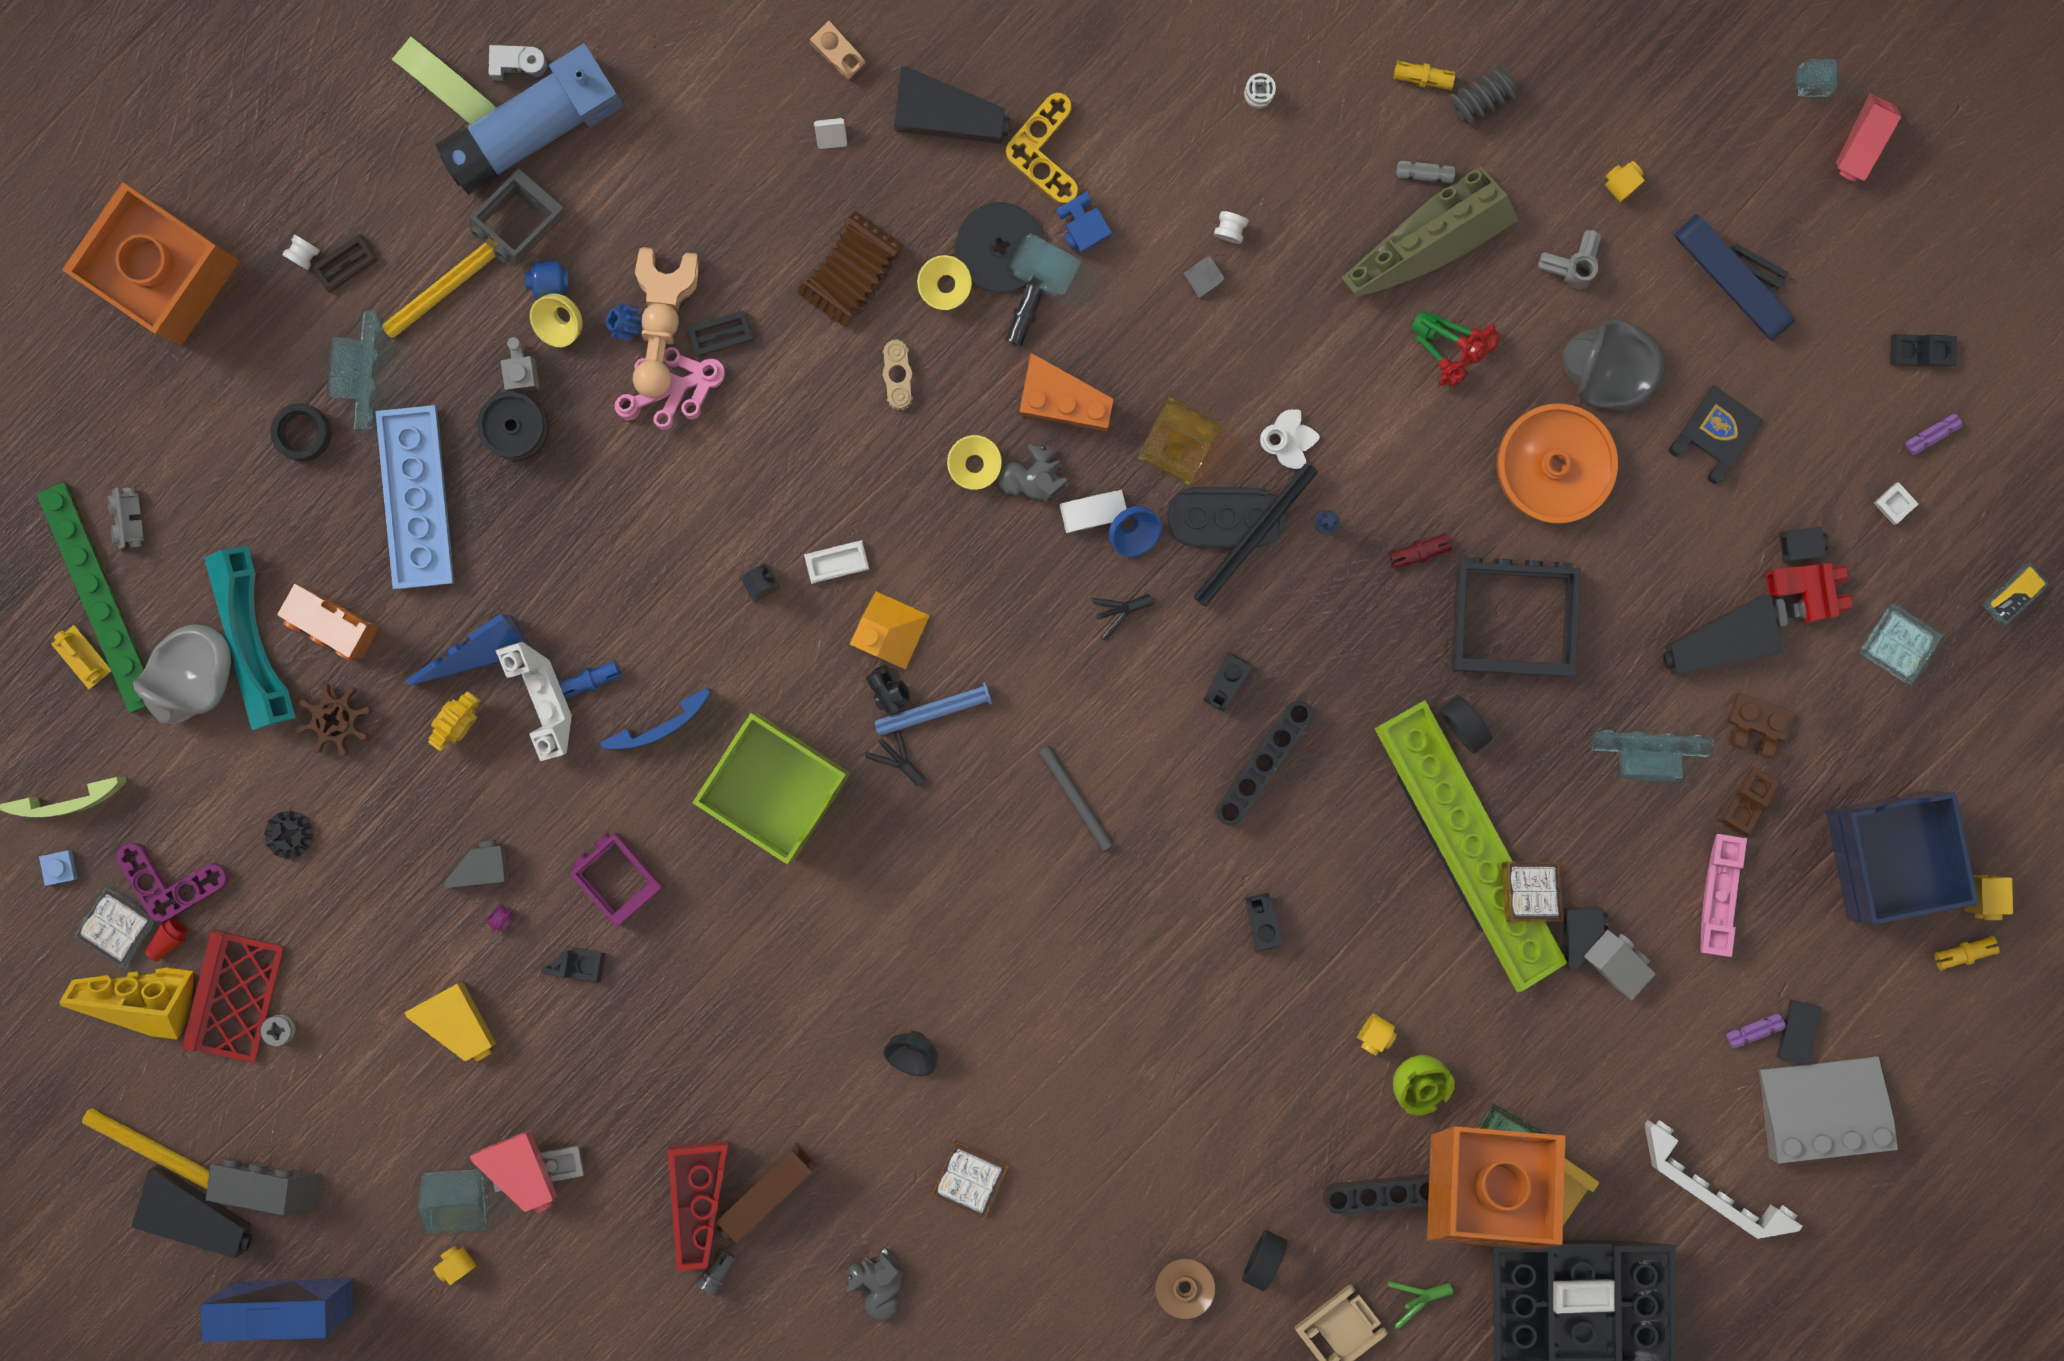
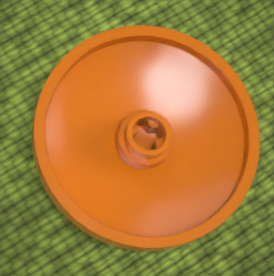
(1557, 463)

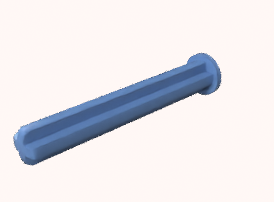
(933, 710)

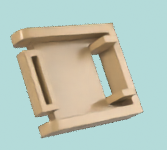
(1344, 1325)

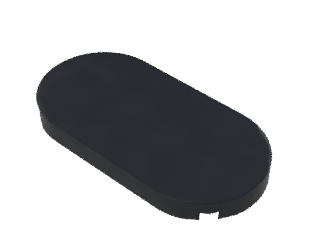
(1220, 515)

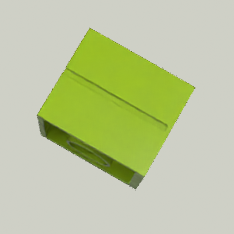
(771, 787)

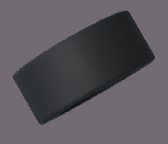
(277, 432)
(1466, 724)
(1264, 1260)

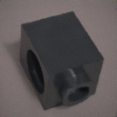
(1803, 544)

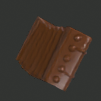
(851, 270)

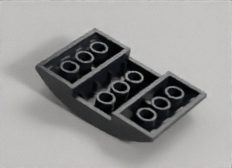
(1637, 1330)

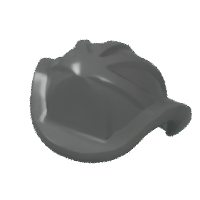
(1615, 365)

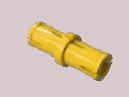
(1424, 75)
(1966, 953)

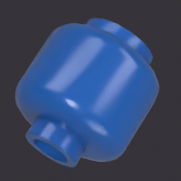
(546, 278)

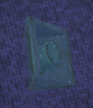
(452, 1201)

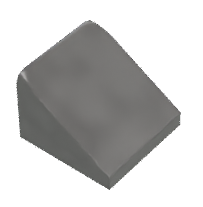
(1204, 276)

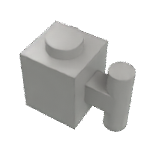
(519, 372)

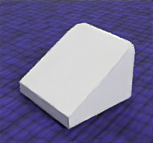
(830, 133)

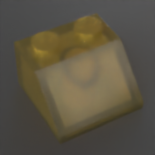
(1179, 440)

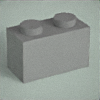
(1620, 964)

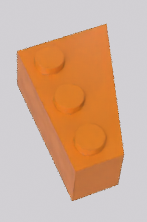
(1062, 398)

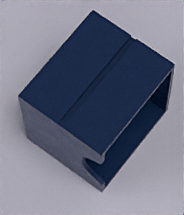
(1902, 857)

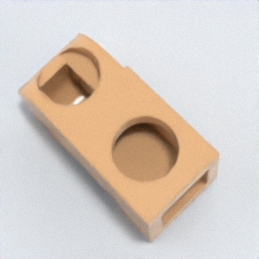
(837, 50)

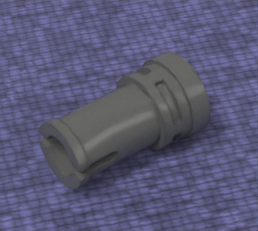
(713, 1279)

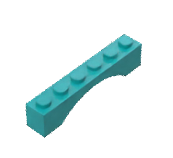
(233, 587)

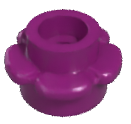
(499, 918)

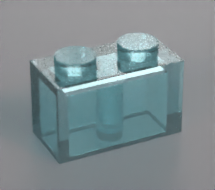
(1044, 264)

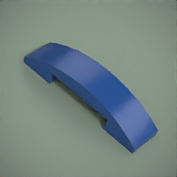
(691, 706)

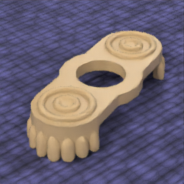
(899, 393)

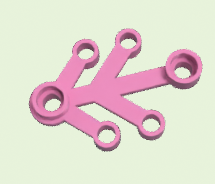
(676, 390)

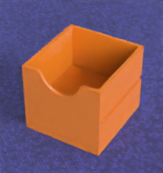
(151, 265)
(1496, 1188)

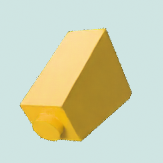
(455, 1023)

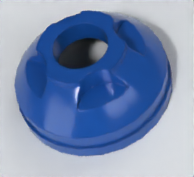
(1140, 536)

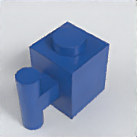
(1087, 228)

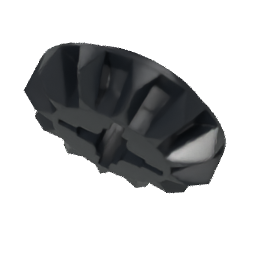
(301, 839)

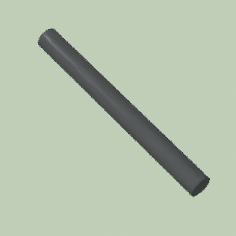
(1075, 797)

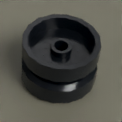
(529, 434)

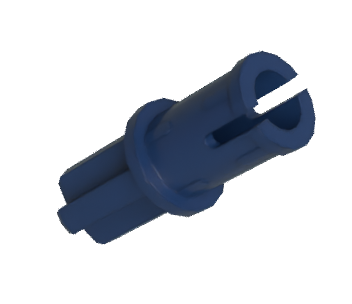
(1327, 522)

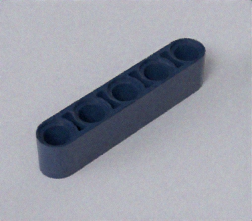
(1734, 277)

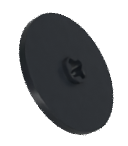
(978, 236)

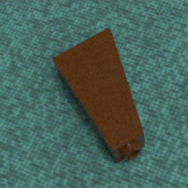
(765, 1193)

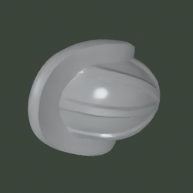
(185, 674)

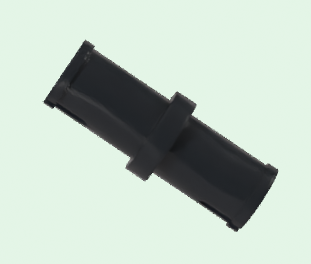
(1024, 315)

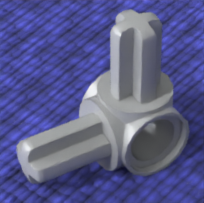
(1583, 259)

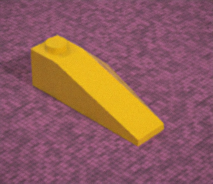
(144, 1003)

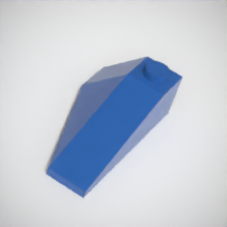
(473, 655)

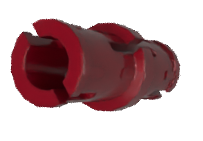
(1420, 551)

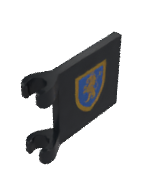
(1718, 428)

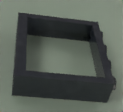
(1533, 569)

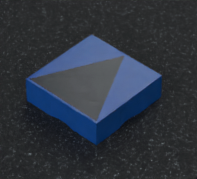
(277, 1310)

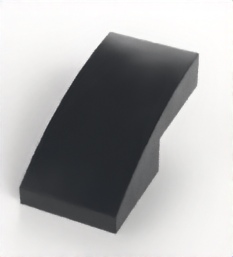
(1923, 350)

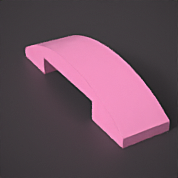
(1721, 895)

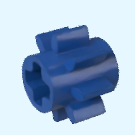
(624, 322)

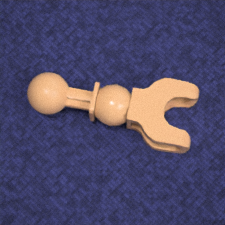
(660, 317)

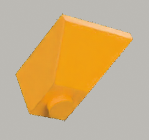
(889, 630)

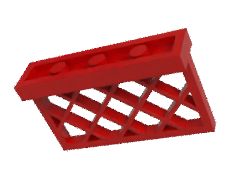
(206, 991)

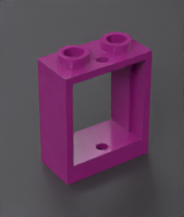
(584, 862)

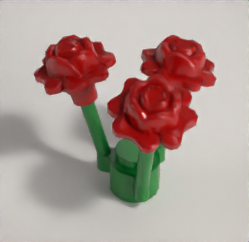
(1473, 348)

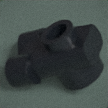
(888, 694)

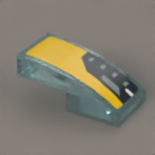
(2015, 594)

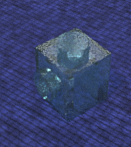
(1816, 77)

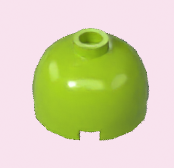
(1422, 1084)

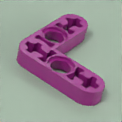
(161, 891)

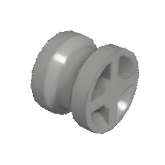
(285, 1029)

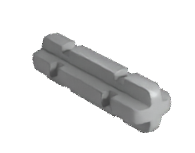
(1425, 172)

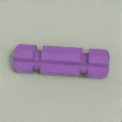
(1934, 434)
(1756, 1031)

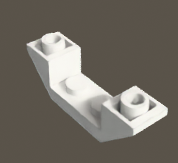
(546, 695)

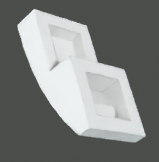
(1092, 511)

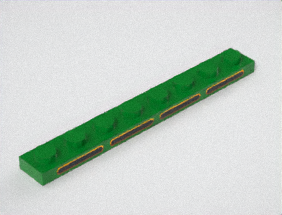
(94, 591)

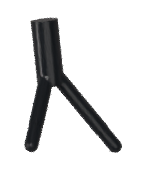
(1123, 608)
(901, 761)

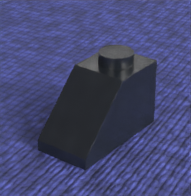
(1581, 931)

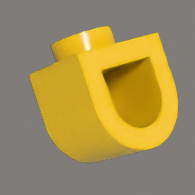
(1624, 180)
(1377, 1034)
(454, 1265)

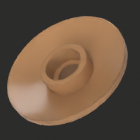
(1189, 1303)

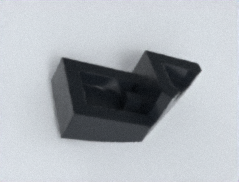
(577, 964)

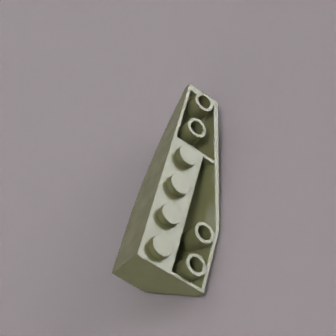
(1436, 234)

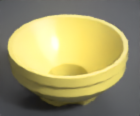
(930, 276)
(550, 326)
(972, 446)

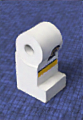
(515, 60)

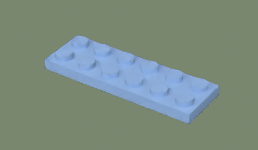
(414, 497)

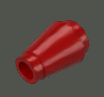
(166, 939)

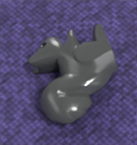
(1036, 482)
(884, 1282)

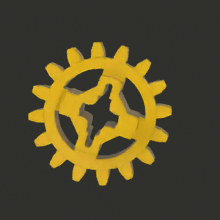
(453, 721)

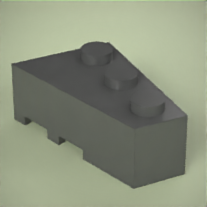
(262, 1187)

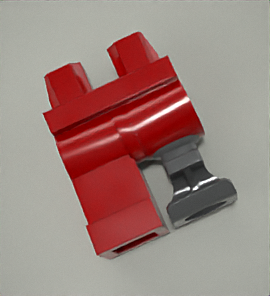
(1816, 591)

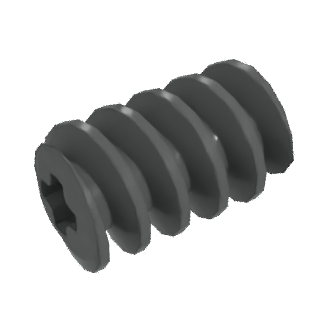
(1483, 95)

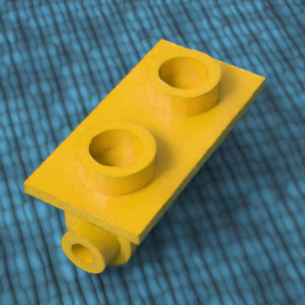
(81, 656)

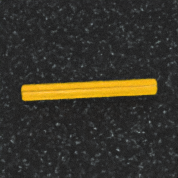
(438, 290)
(146, 1147)

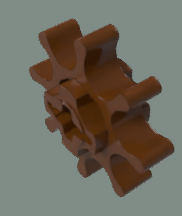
(345, 714)

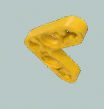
(1033, 146)

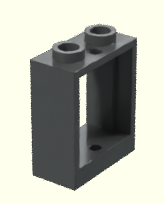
(535, 197)

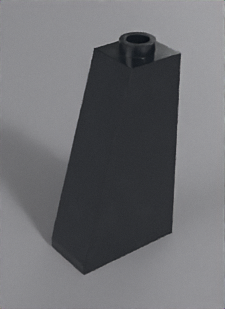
(945, 111)
(1733, 637)
(182, 1214)

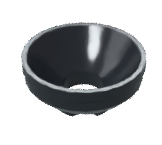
(911, 1053)

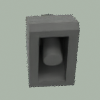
(481, 866)

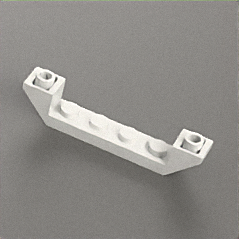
(1773, 1221)

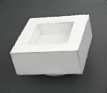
(1896, 503)

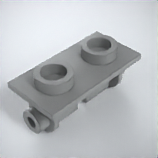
(125, 530)

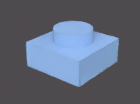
(58, 867)

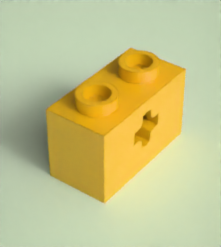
(1993, 897)

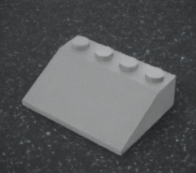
(1827, 1110)

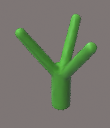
(1426, 1296)

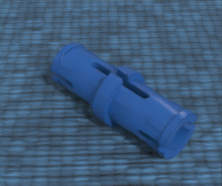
(590, 679)

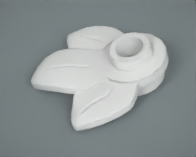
(1293, 439)

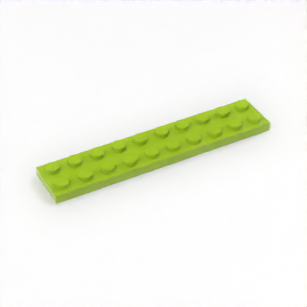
(1466, 841)

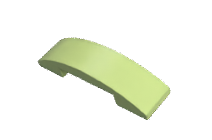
(442, 81)
(98, 792)

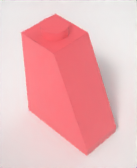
(1868, 138)
(518, 1171)

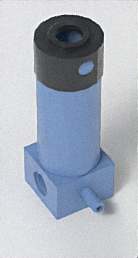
(530, 120)

